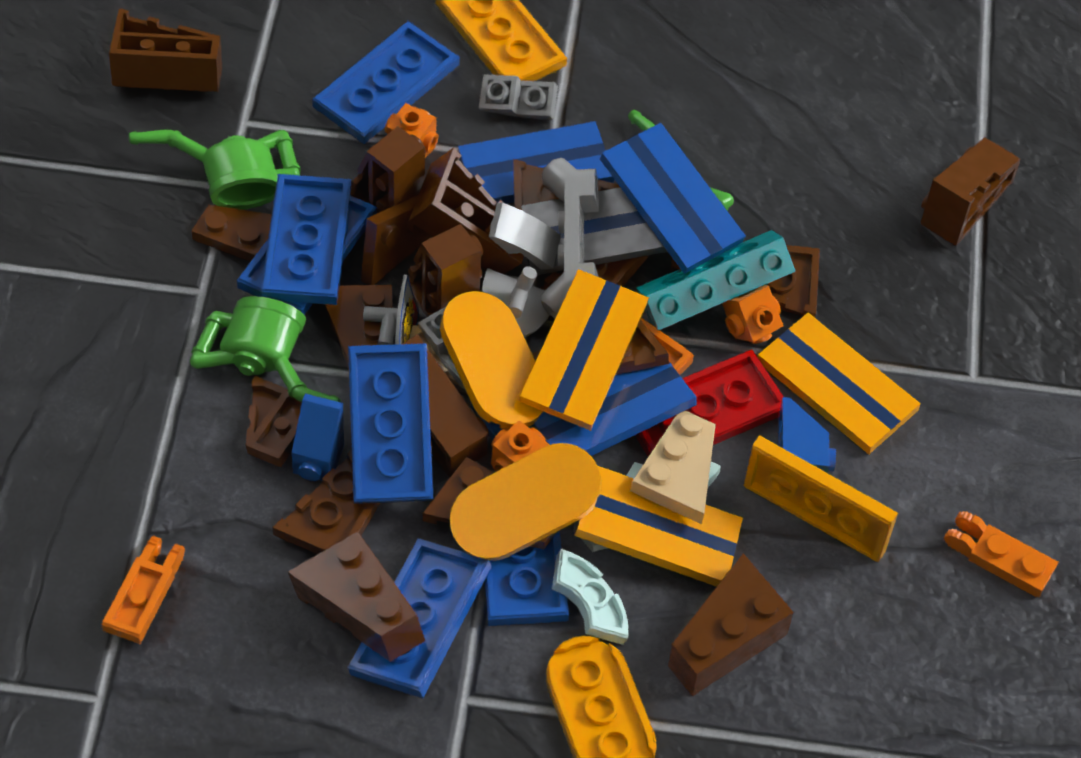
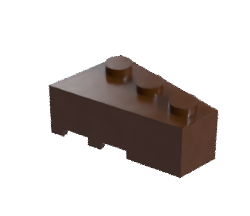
(163, 57)
(391, 171)
(968, 190)
(457, 197)
(445, 269)
(453, 425)
(360, 595)
(729, 628)

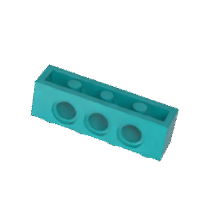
(717, 280)

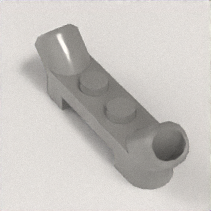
(580, 195)

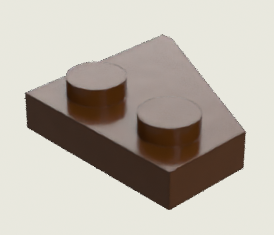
(272, 422)

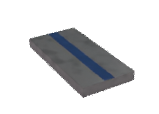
(609, 235)

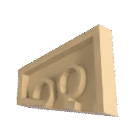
(679, 467)

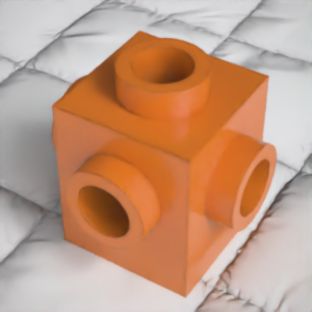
(415, 122)
(753, 315)
(515, 444)

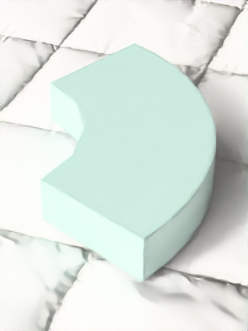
(598, 605)

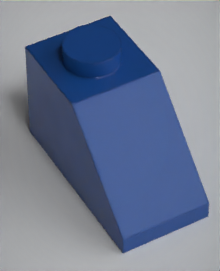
(804, 436)
(318, 437)

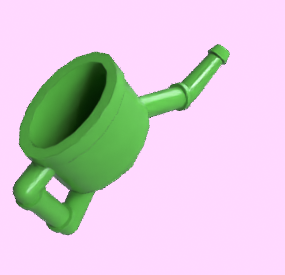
(237, 168)
(256, 341)

